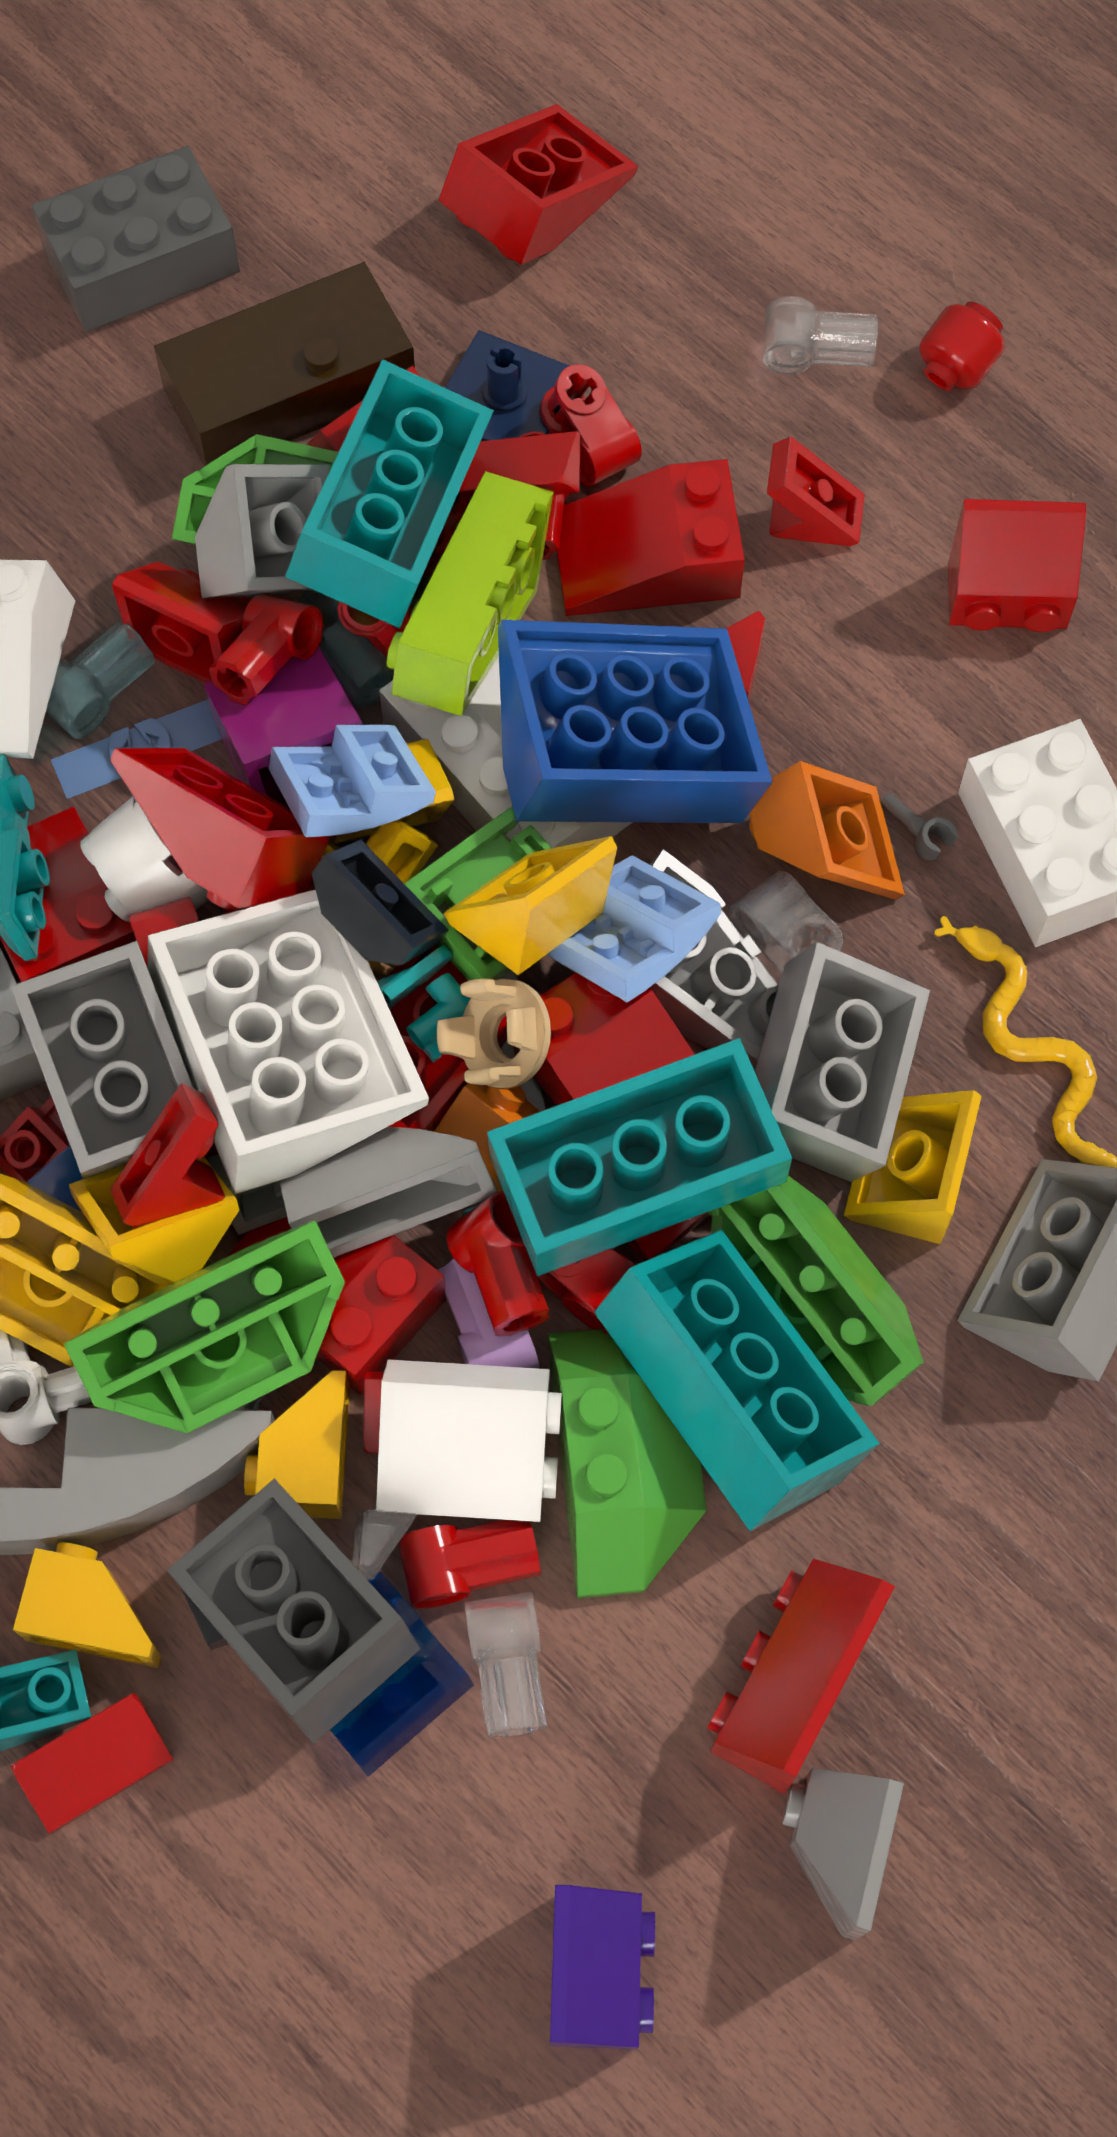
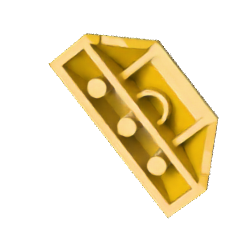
(58, 1271)

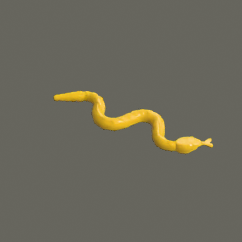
(987, 947)

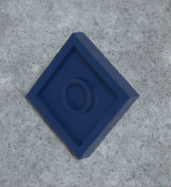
(506, 381)

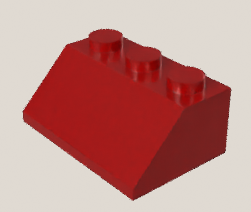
(798, 1671)

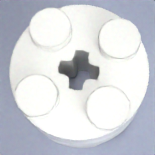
(136, 864)

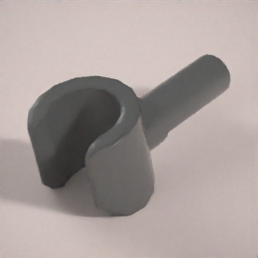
(921, 828)

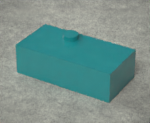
(389, 494)
(639, 1156)
(735, 1378)

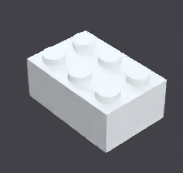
(1048, 828)

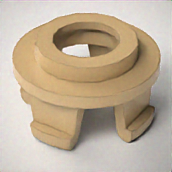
(476, 1032)

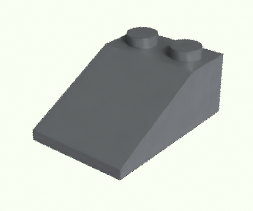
(295, 1610)

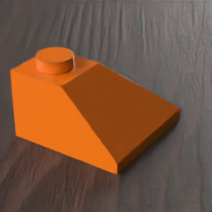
(828, 829)

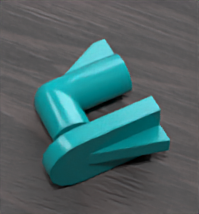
(443, 990)

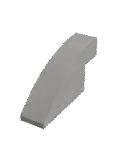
(371, 1188)
(126, 1477)

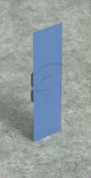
(92, 766)

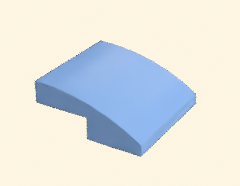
(354, 784)
(643, 930)

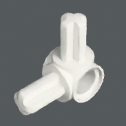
(46, 1393)

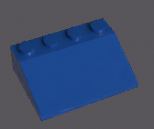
(626, 724)

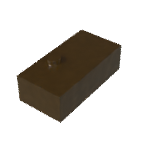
(282, 362)

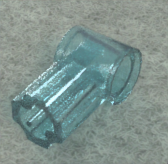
(352, 658)
(95, 677)

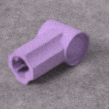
(476, 1332)

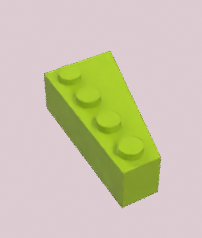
(481, 579)

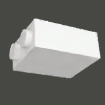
(466, 1440)

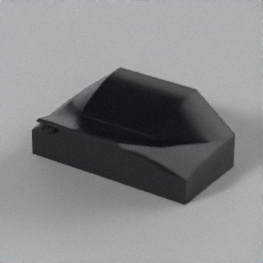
(374, 906)

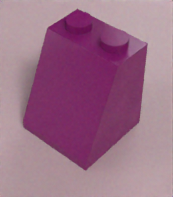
(291, 711)

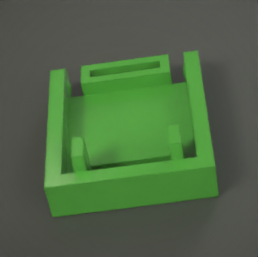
(465, 871)

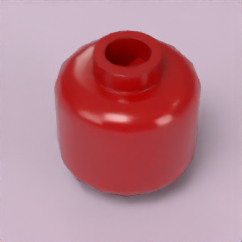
(962, 346)

